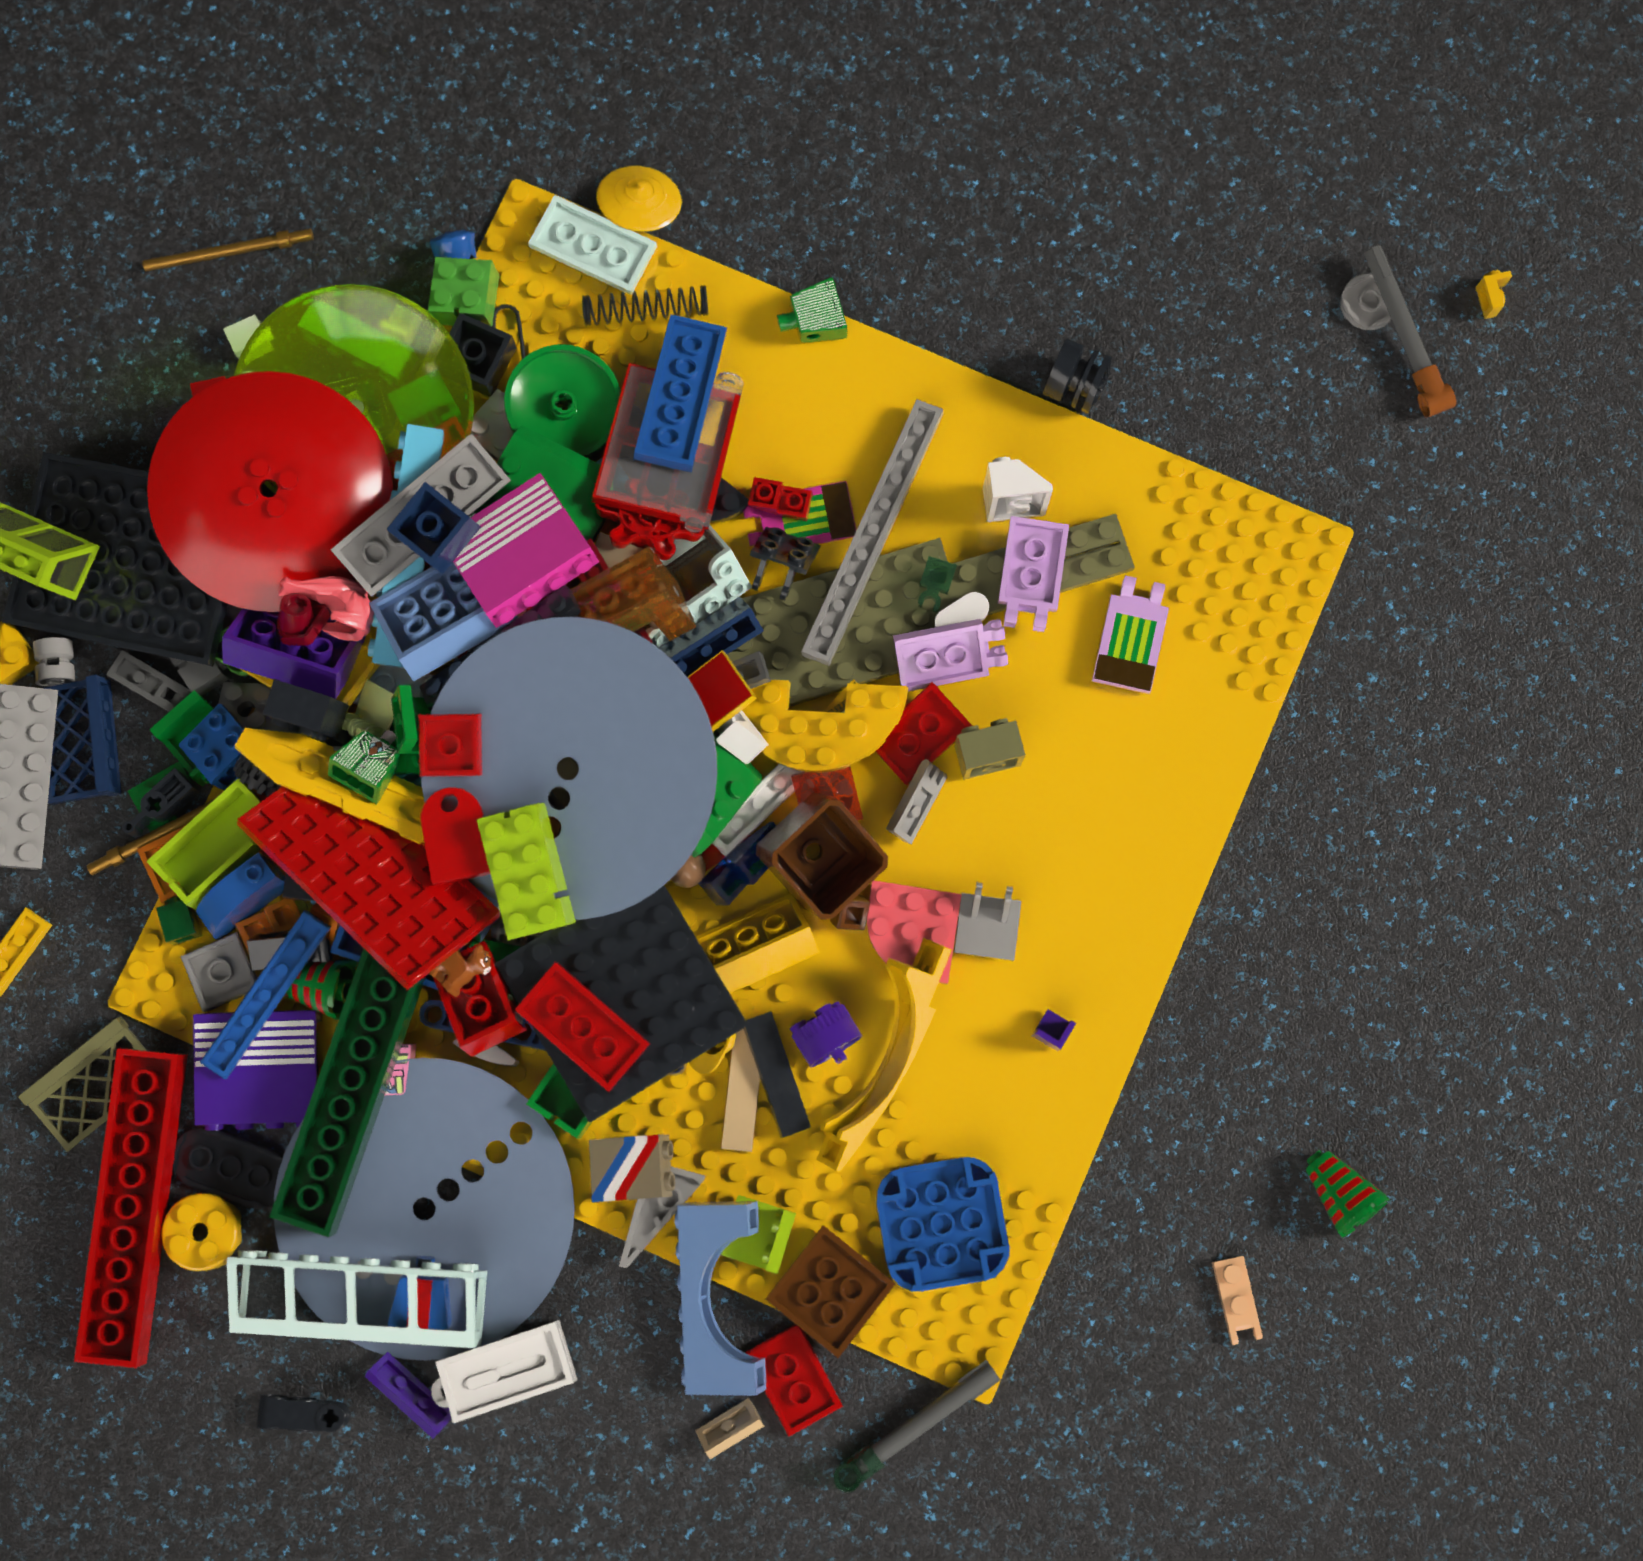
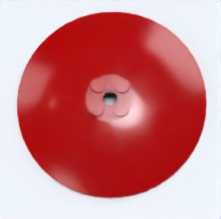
(220, 454)

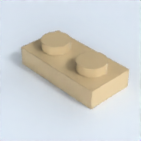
(729, 1428)

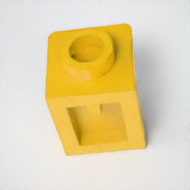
(1490, 296)

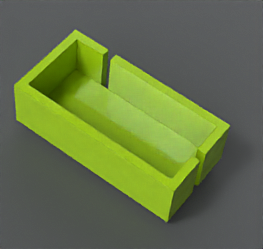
(208, 846)
(525, 870)

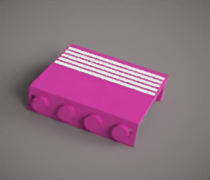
(522, 551)

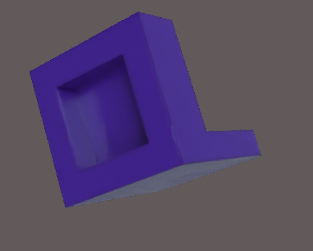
(1053, 1030)

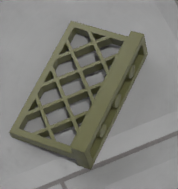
(69, 1069)

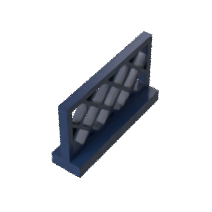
(102, 742)

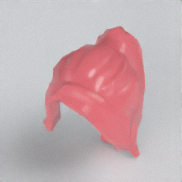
(343, 598)

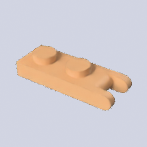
(1236, 1297)

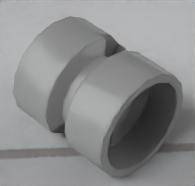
(53, 651)

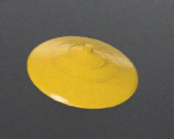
(639, 198)

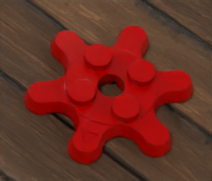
(639, 532)

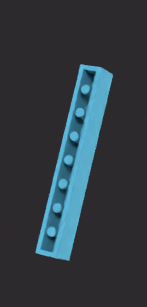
(420, 451)

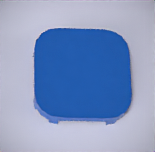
(942, 1224)

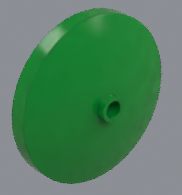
(563, 377)

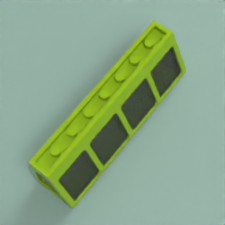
(43, 553)

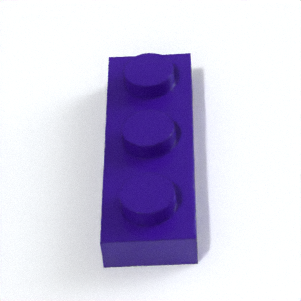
(409, 1394)

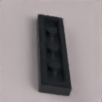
(776, 1075)

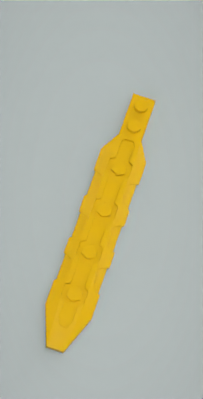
(303, 767)

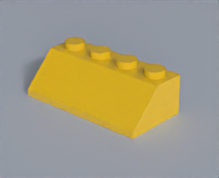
(759, 943)

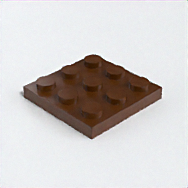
(830, 1291)

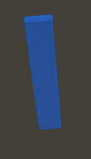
(265, 994)

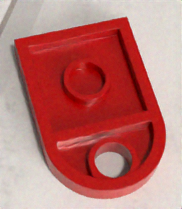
(453, 838)

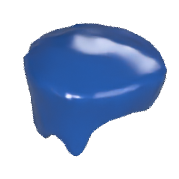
(454, 244)

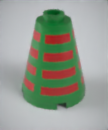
(324, 986)
(1344, 1192)

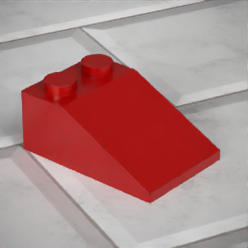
(483, 1009)

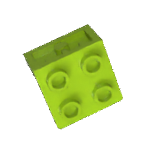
(767, 1246)

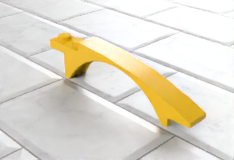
(913, 994)

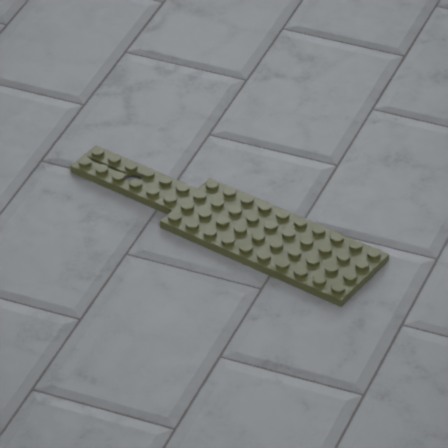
(892, 608)

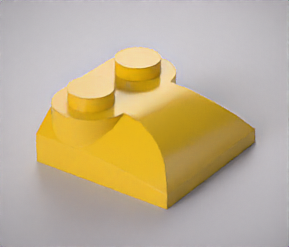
(15, 655)

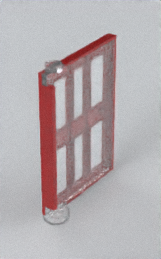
(657, 488)

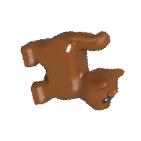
(461, 970)

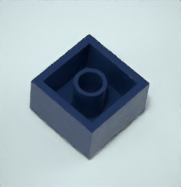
(433, 527)

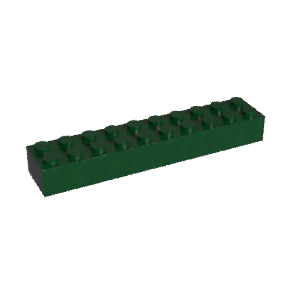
(346, 1099)

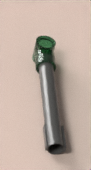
(872, 1457)

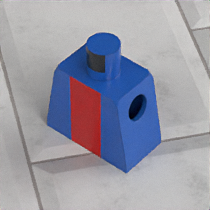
(432, 1301)

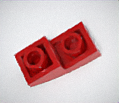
(779, 499)

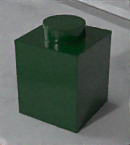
(178, 921)

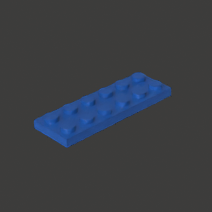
(680, 393)

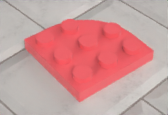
(905, 915)

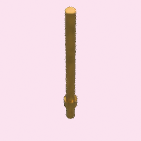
(282, 239)
(119, 854)

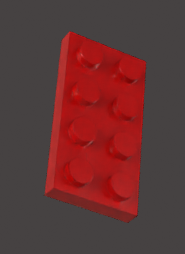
(582, 1026)

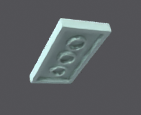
(592, 244)

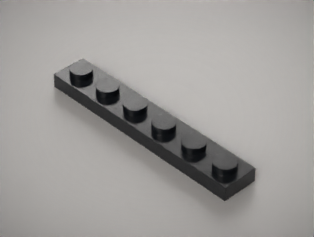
(559, 604)

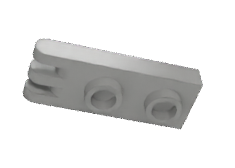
(916, 802)

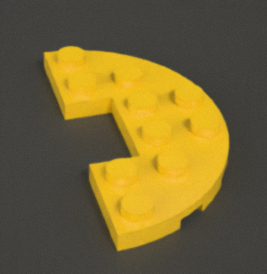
(825, 739)

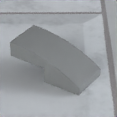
(496, 1055)

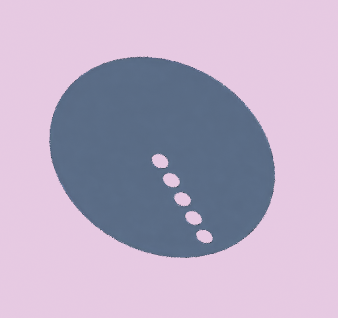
(628, 724)
(508, 1222)

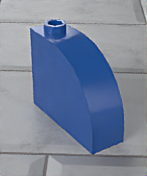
(240, 895)

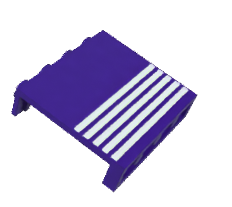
(270, 1080)

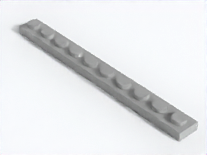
(872, 533)

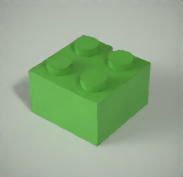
(463, 286)

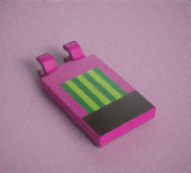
(828, 517)

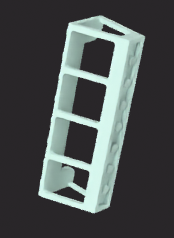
(352, 1330)

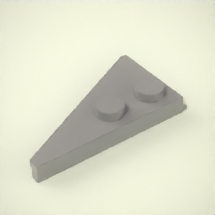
(654, 1213)

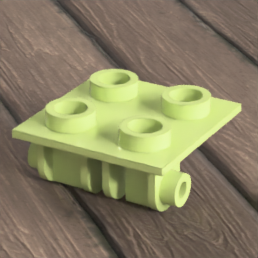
(372, 713)

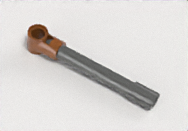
(1433, 393)

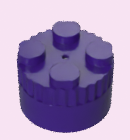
(826, 1034)

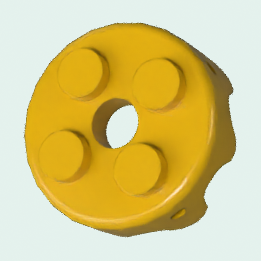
(223, 1236)

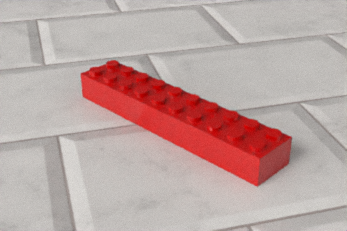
(131, 1208)

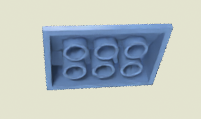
(432, 620)

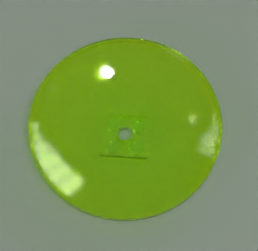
(373, 352)

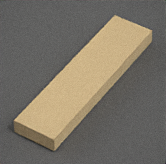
(741, 1097)

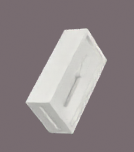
(504, 1372)

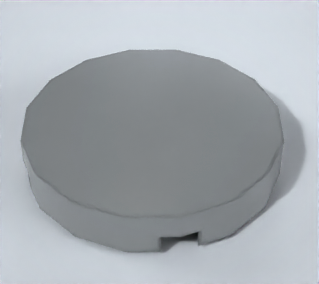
(1363, 303)

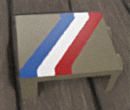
(631, 1168)

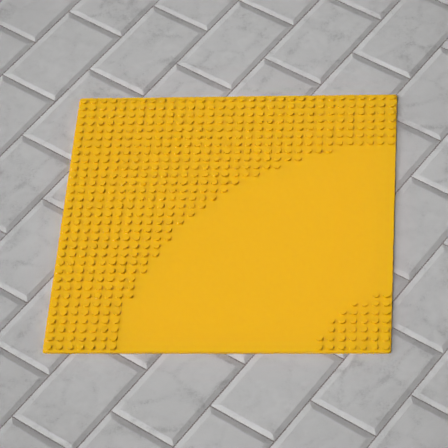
(1095, 830)

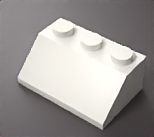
(1014, 491)

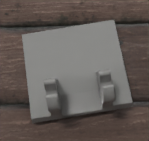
(988, 925)

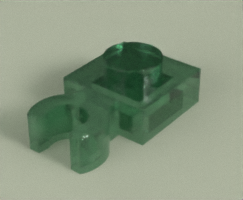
(937, 579)

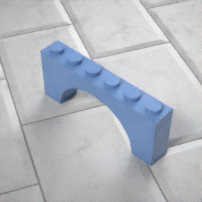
(710, 1360)

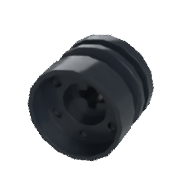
(1078, 376)

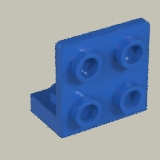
(213, 746)

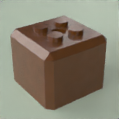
(846, 859)

